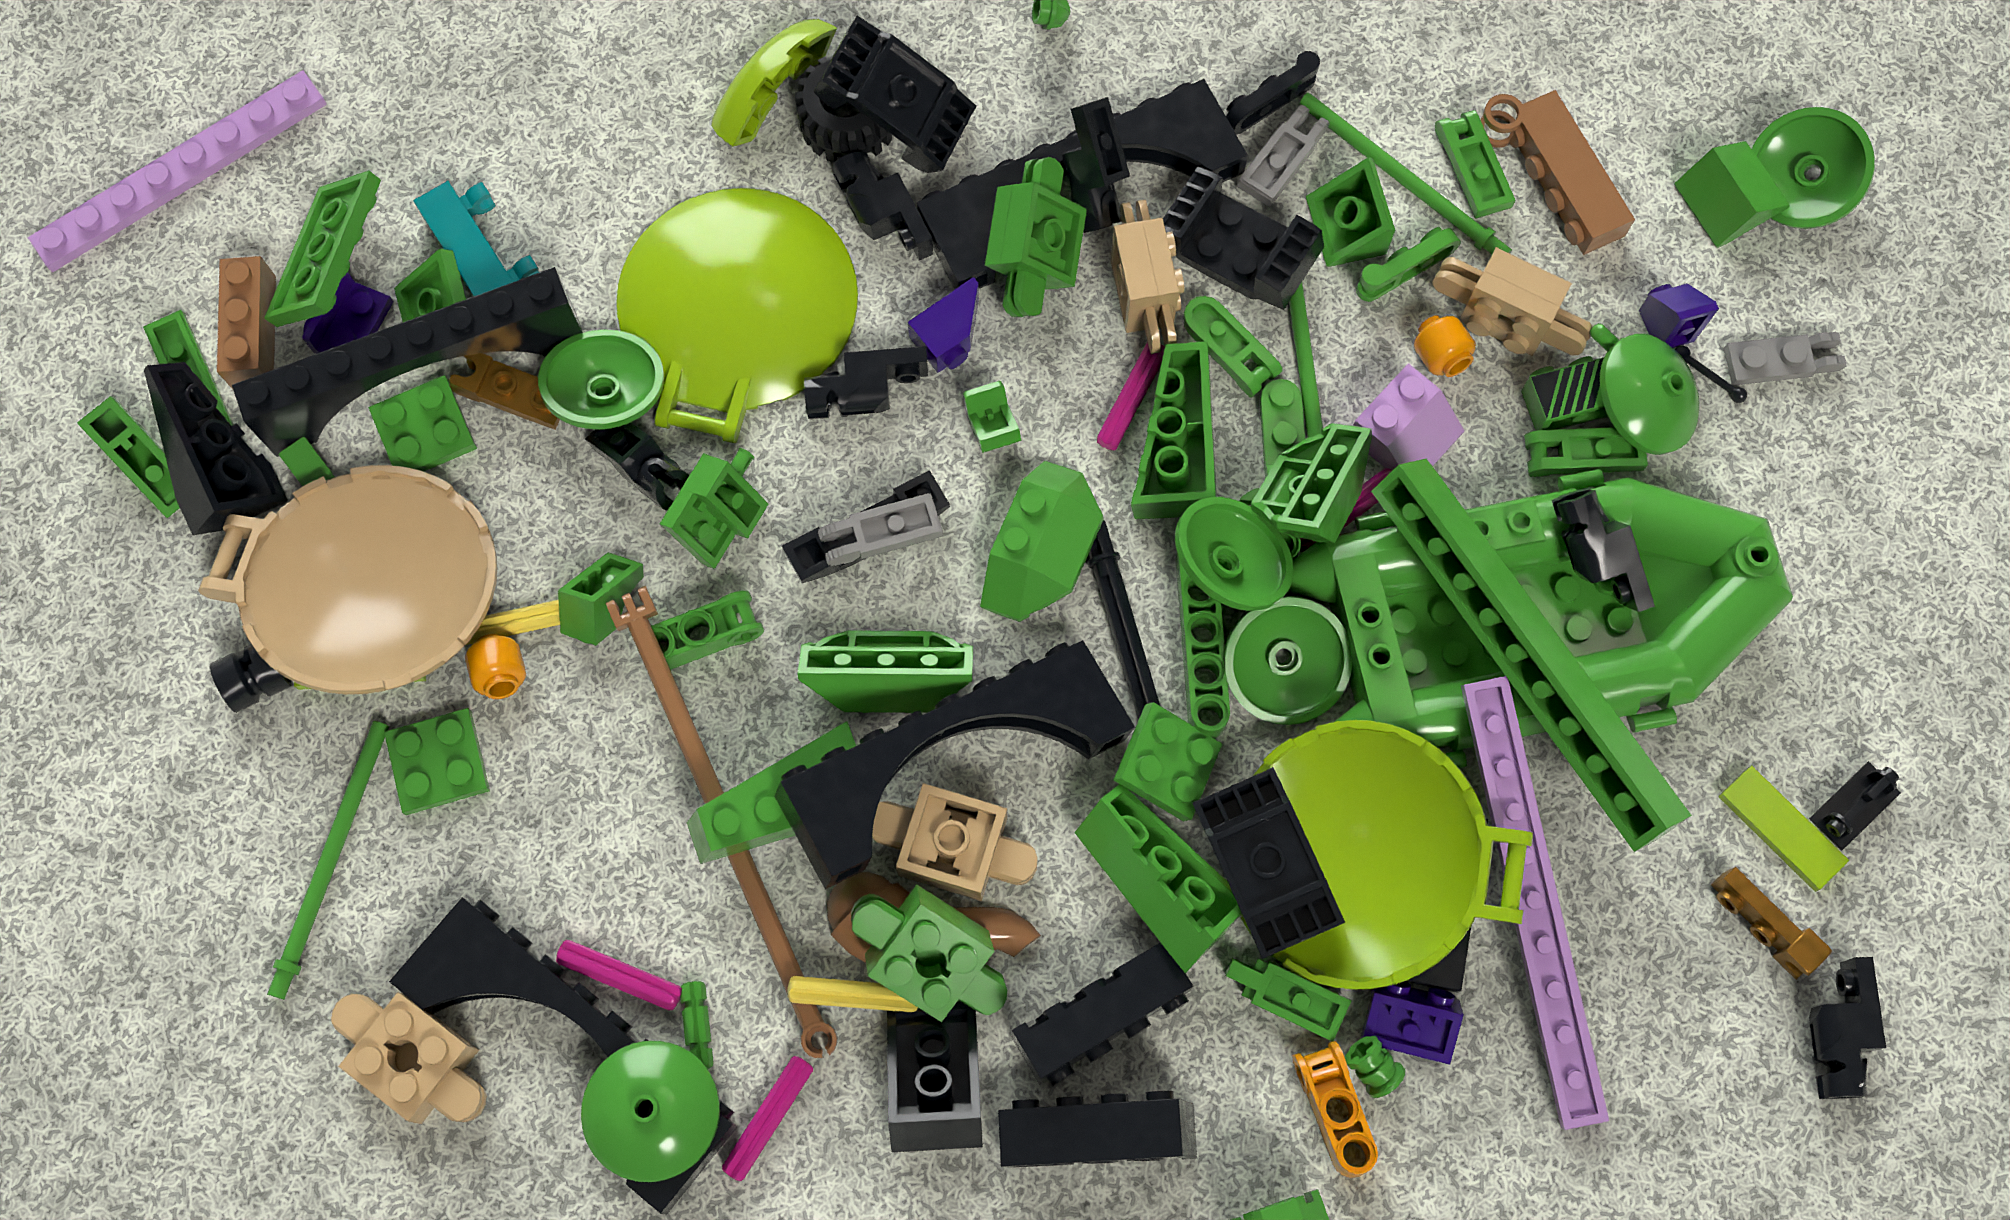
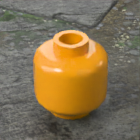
(1444, 345)
(495, 666)

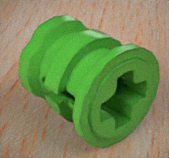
(1374, 1066)

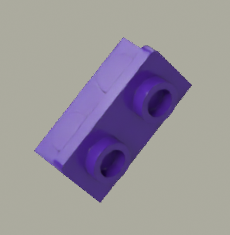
(354, 315)
(1414, 1021)

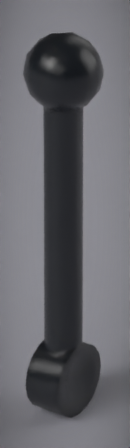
(1737, 394)

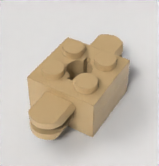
(1146, 275)
(1514, 303)
(953, 842)
(408, 1058)

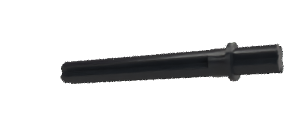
(1122, 620)

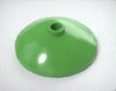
(1823, 141)
(596, 365)
(1649, 394)
(1233, 554)
(1309, 678)
(681, 1119)

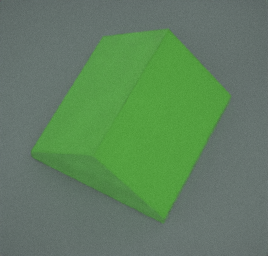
(1730, 192)
(1352, 215)

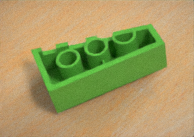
(1178, 437)
(749, 812)
(1159, 876)

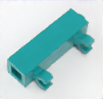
(456, 231)

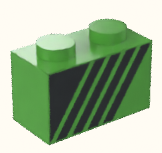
(1565, 395)

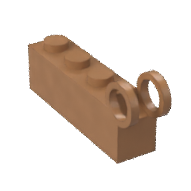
(1564, 167)

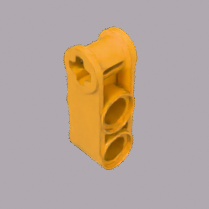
(1329, 1084)

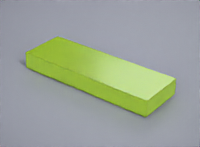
(1783, 828)

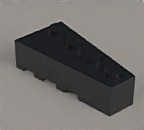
(1097, 1132)

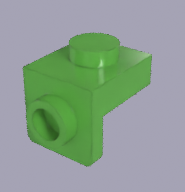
(991, 416)

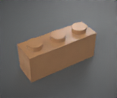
(244, 335)

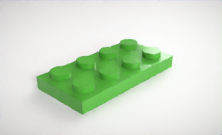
(323, 249)

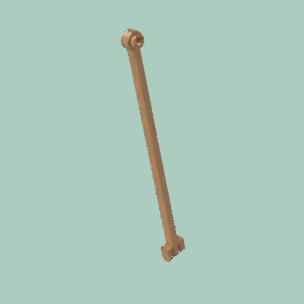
(709, 787)

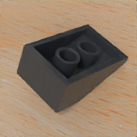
(933, 1080)

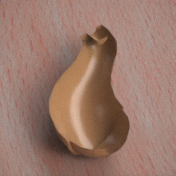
(1006, 928)

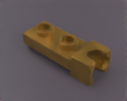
(503, 389)
(1796, 949)

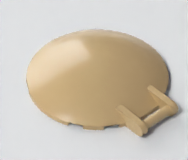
(360, 579)

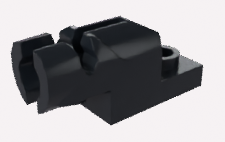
(1096, 164)
(882, 203)
(865, 381)
(639, 461)
(1602, 548)
(1846, 1030)

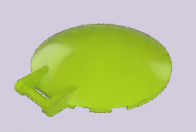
(737, 303)
(1397, 848)

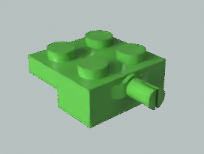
(714, 507)

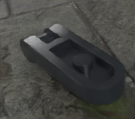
(1273, 93)

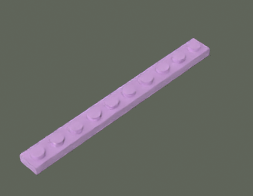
(1542, 931)

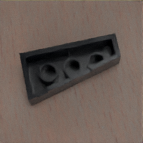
(1101, 1014)

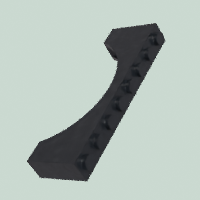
(1170, 131)
(308, 393)
(838, 799)
(478, 960)

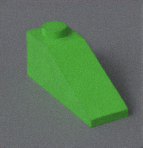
(132, 452)

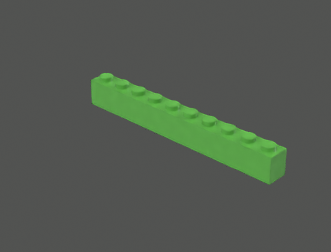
(1531, 654)

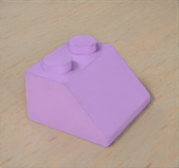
(1410, 421)

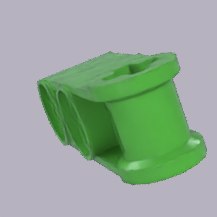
(723, 632)

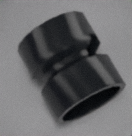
(245, 678)

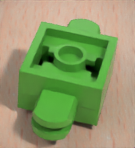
(1035, 237)
(940, 939)

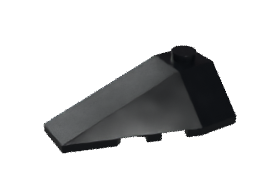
(205, 455)

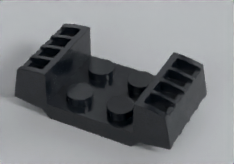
(897, 93)
(1239, 243)
(1268, 863)

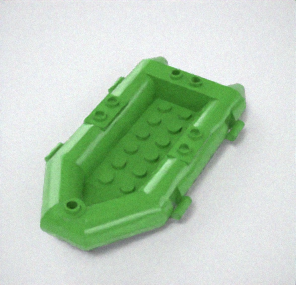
(1411, 650)

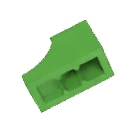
(585, 597)

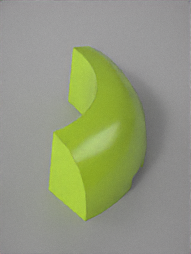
(754, 87)

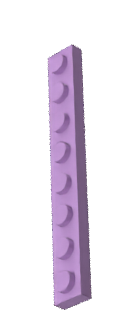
(176, 171)

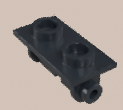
(1856, 804)

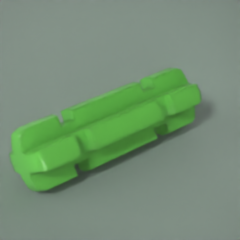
(696, 1021)

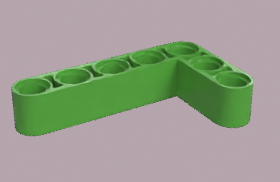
(1209, 654)

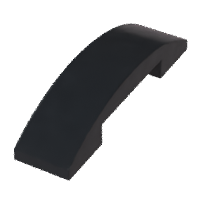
(808, 552)

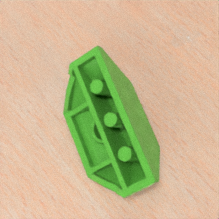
(1316, 483)
(1041, 542)
(885, 670)

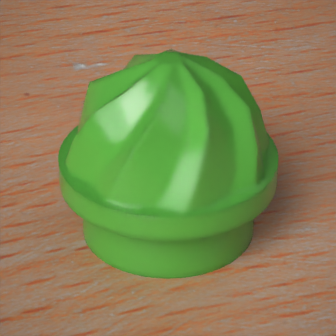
(1050, 13)

